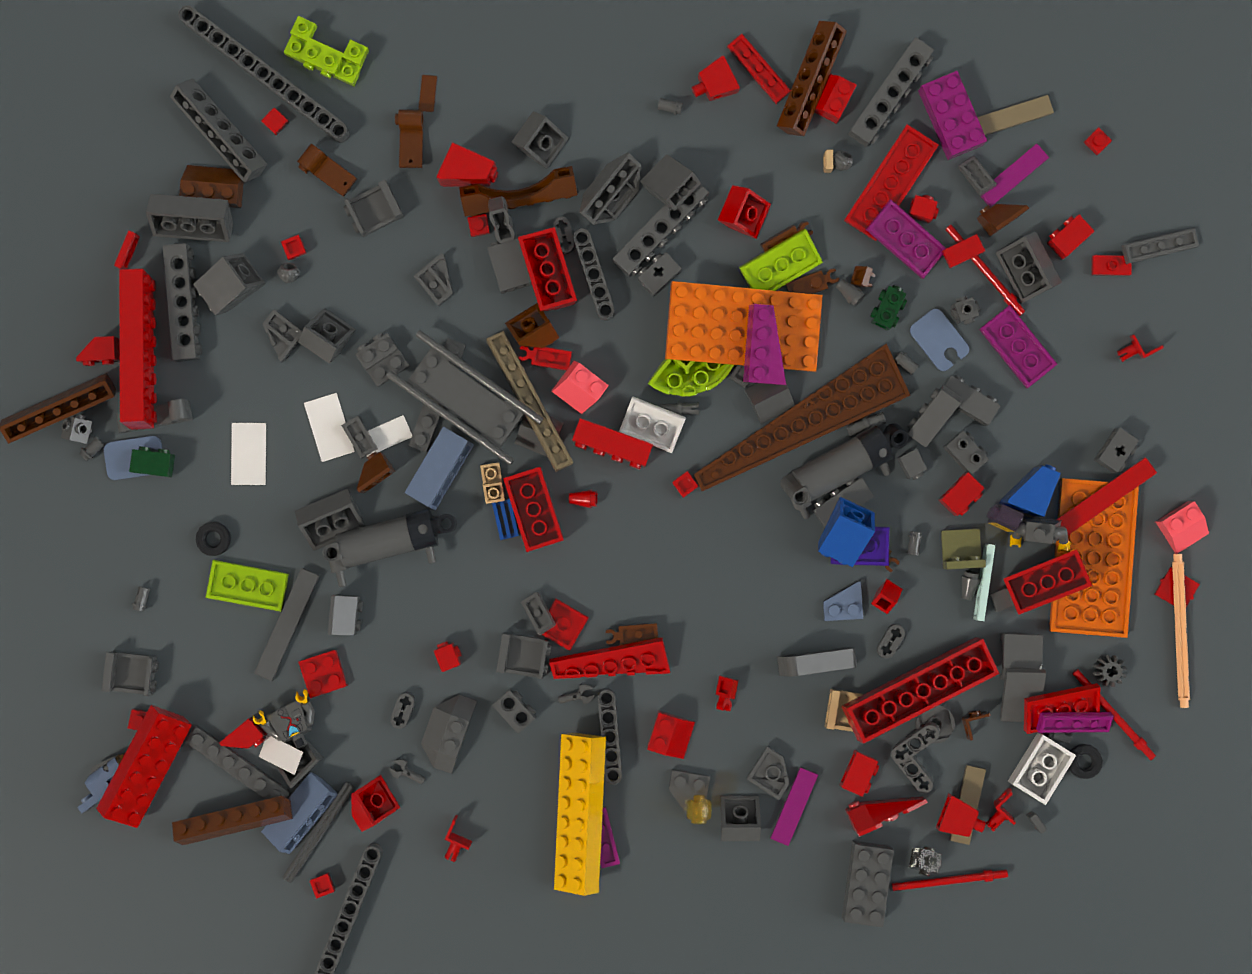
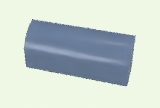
(439, 468)
(307, 806)

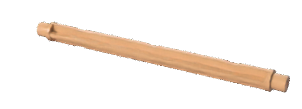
(1180, 631)

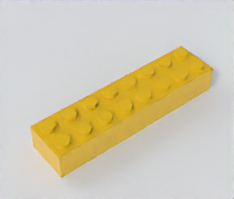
(579, 813)

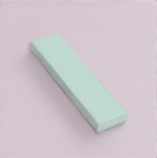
(983, 586)

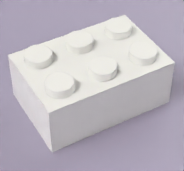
(1041, 768)

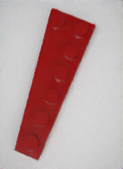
(628, 659)

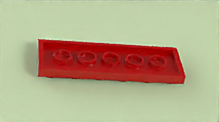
(892, 177)

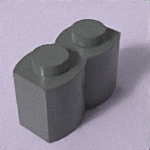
(501, 219)

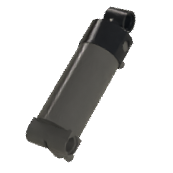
(842, 465)
(386, 539)

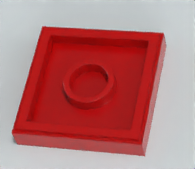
(568, 624)

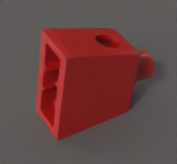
(716, 81)
(959, 818)

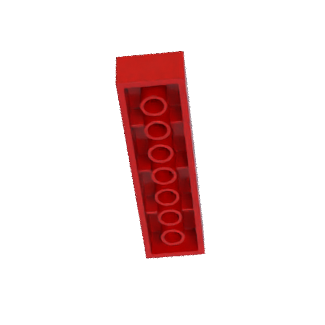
(137, 349)
(920, 689)

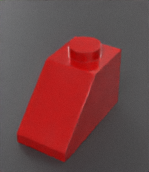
(245, 735)

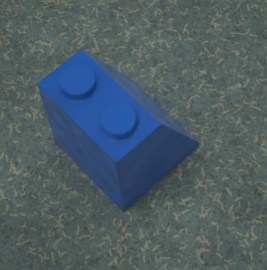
(1033, 491)
(847, 532)

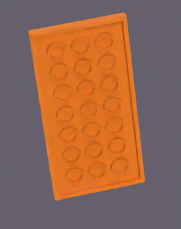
(712, 323)
(1108, 555)

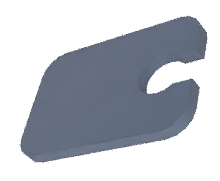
(935, 335)
(118, 456)

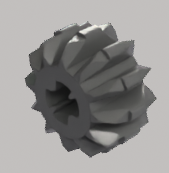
(1111, 663)

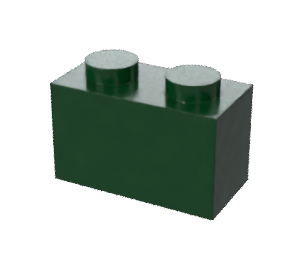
(152, 463)

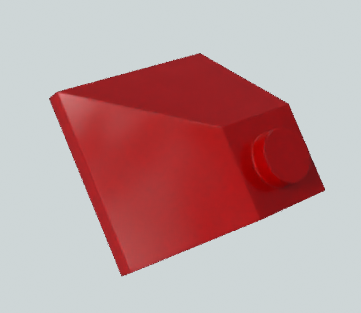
(372, 803)

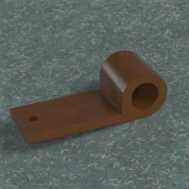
(411, 137)
(325, 169)

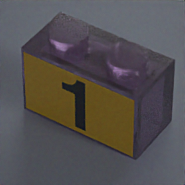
(1004, 518)

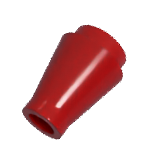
(584, 498)

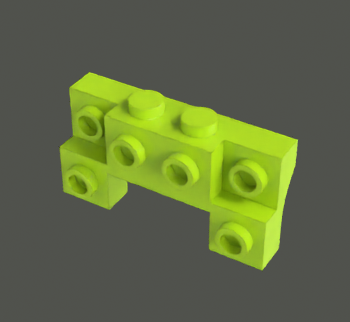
(319, 56)

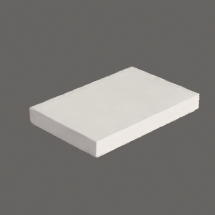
(652, 424)

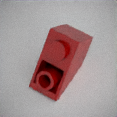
(100, 350)

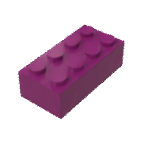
(952, 115)

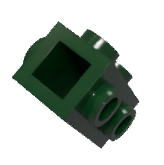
(890, 302)

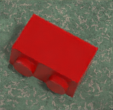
(1069, 237)
(962, 494)
(859, 773)

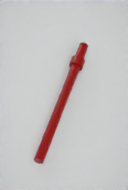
(1009, 298)
(1138, 741)
(986, 875)

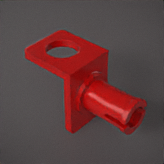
(1135, 348)
(1001, 814)
(456, 842)

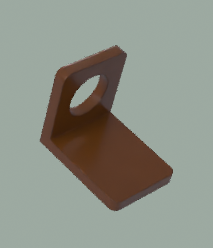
(974, 715)

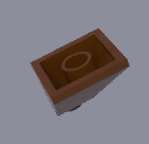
(999, 216)
(532, 328)
(374, 471)

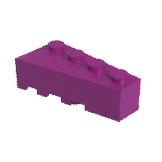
(763, 350)

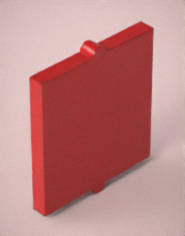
(1166, 592)

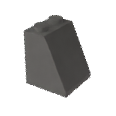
(228, 283)

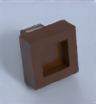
(862, 276)

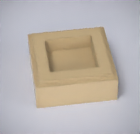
(828, 161)

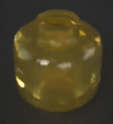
(698, 809)

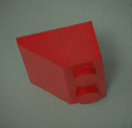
(834, 97)
(744, 211)
(670, 735)

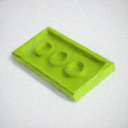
(782, 263)
(247, 585)

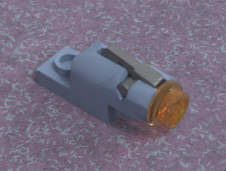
(99, 780)

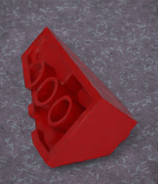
(869, 814)

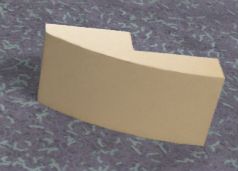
(492, 482)

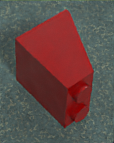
(466, 168)

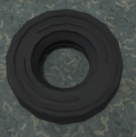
(224, 542)
(1096, 759)

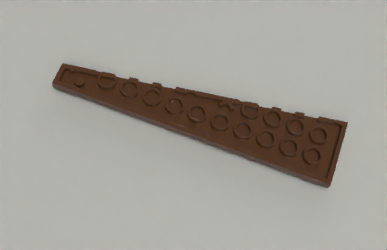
(847, 398)

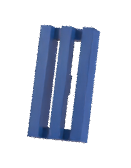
(498, 522)

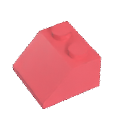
(579, 387)
(1183, 526)

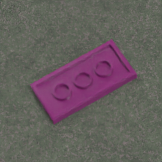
(906, 239)
(1018, 346)

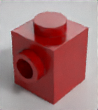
(923, 208)
(886, 596)
(447, 656)

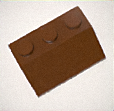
(212, 184)

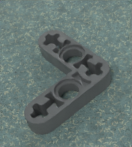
(909, 757)

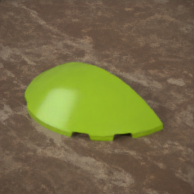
(688, 377)

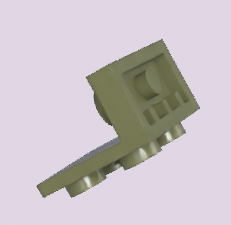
(961, 549)

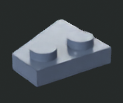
(844, 605)

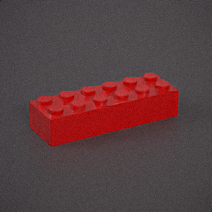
(143, 766)

